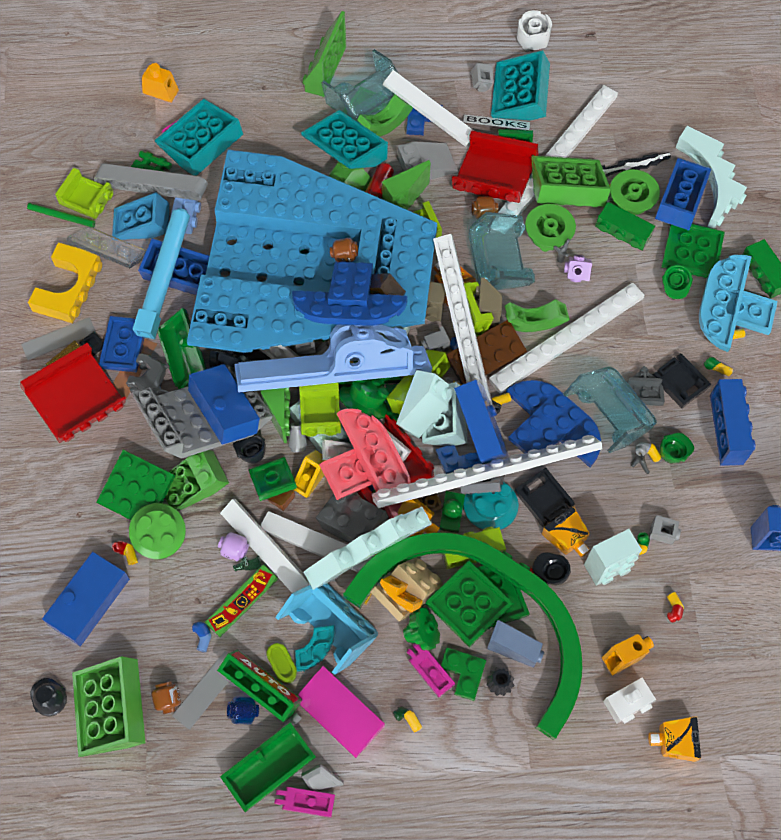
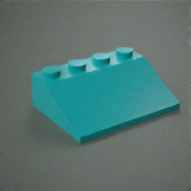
(521, 87)
(200, 137)
(347, 141)

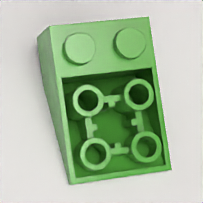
(278, 404)
(195, 480)

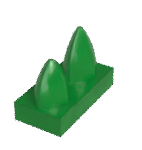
(523, 135)

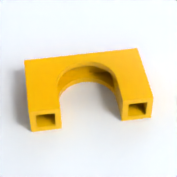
(67, 304)

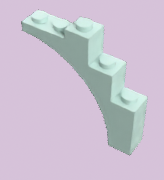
(709, 153)
(366, 546)

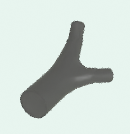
(562, 251)
(641, 459)

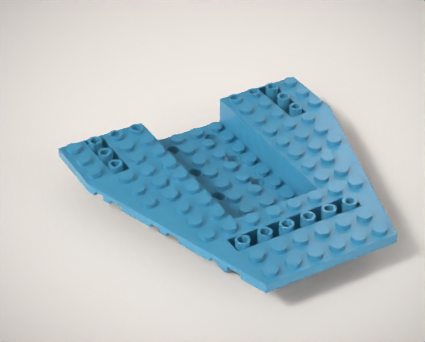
(296, 209)

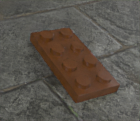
(496, 349)

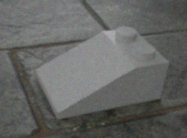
(418, 152)

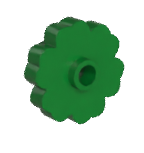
(422, 629)

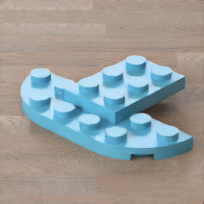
(728, 305)

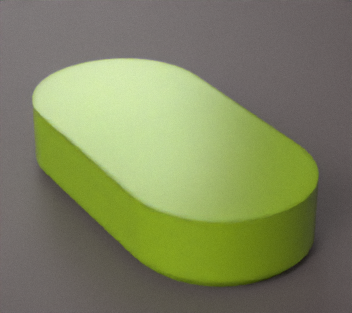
(281, 663)

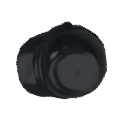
(250, 449)
(552, 568)
(48, 697)

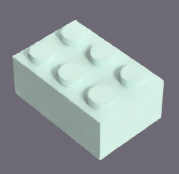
(612, 557)

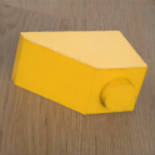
(309, 474)

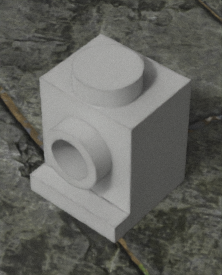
(482, 77)
(436, 341)
(664, 524)

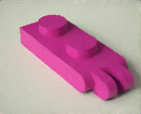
(430, 670)
(306, 801)

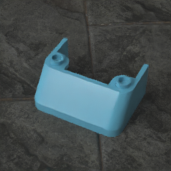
(326, 608)

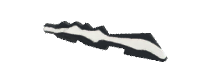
(636, 163)

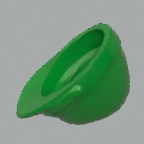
(677, 281)
(676, 448)

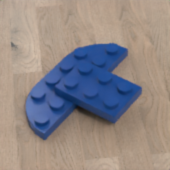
(349, 299)
(551, 419)

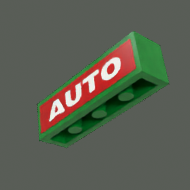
(259, 685)

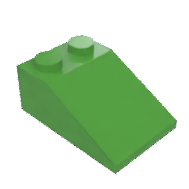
(406, 186)

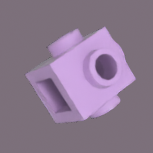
(582, 273)

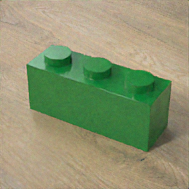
(625, 226)
(765, 267)

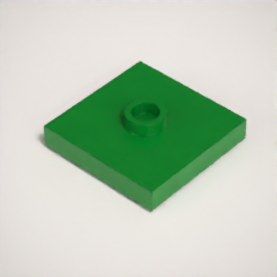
(272, 478)

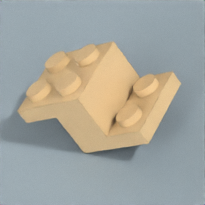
(420, 582)

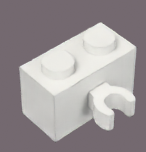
(629, 701)

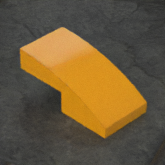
(397, 591)

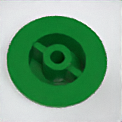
(366, 396)

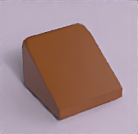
(282, 500)

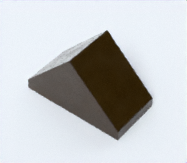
(385, 285)

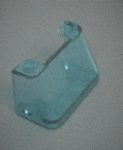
(498, 252)

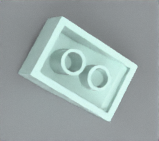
(424, 402)

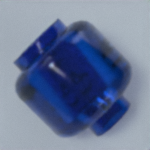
(242, 710)

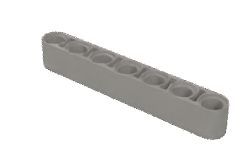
(152, 181)

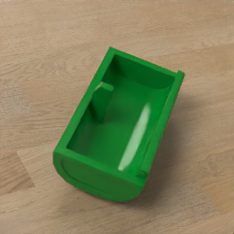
(180, 356)
(267, 767)

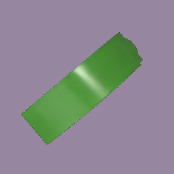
(388, 118)
(537, 318)

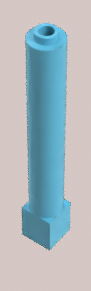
(148, 317)

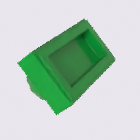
(452, 512)

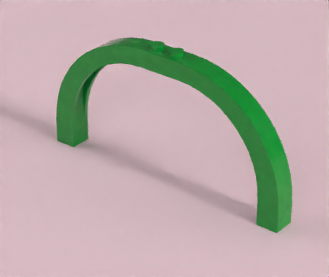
(518, 575)

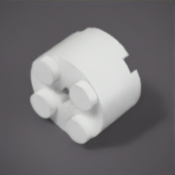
(534, 30)

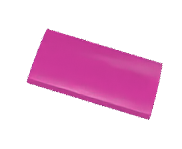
(340, 712)

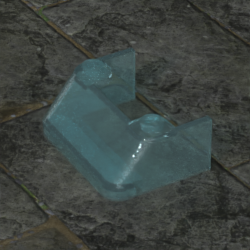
(365, 97)
(616, 402)

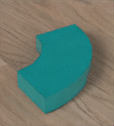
(316, 649)

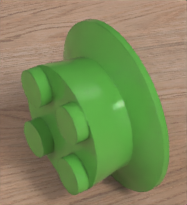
(634, 191)
(550, 226)
(157, 531)

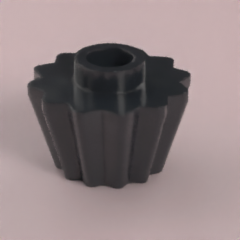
(498, 688)

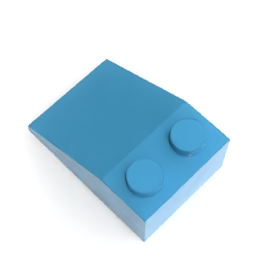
(141, 218)

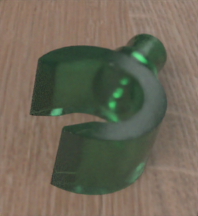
(248, 565)

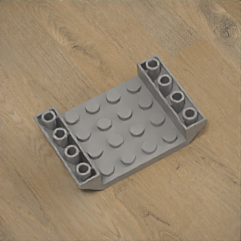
(180, 423)

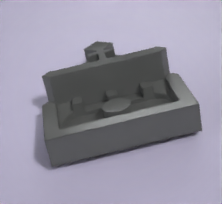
(647, 387)

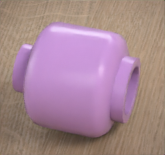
(233, 546)

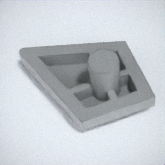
(321, 778)

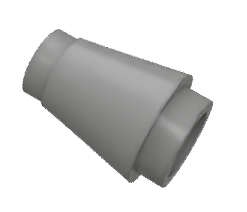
(297, 441)

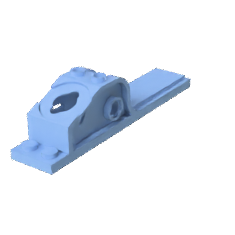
(348, 343)

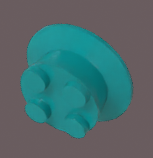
(492, 509)

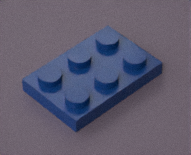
(121, 346)

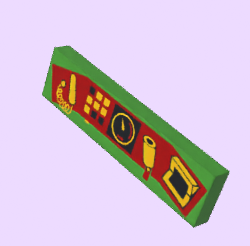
(241, 600)

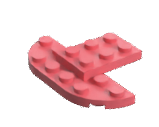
(370, 462)

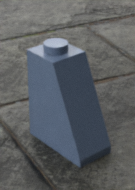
(515, 645)

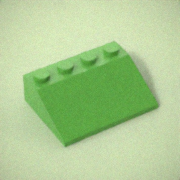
(326, 57)
(569, 181)
(108, 707)

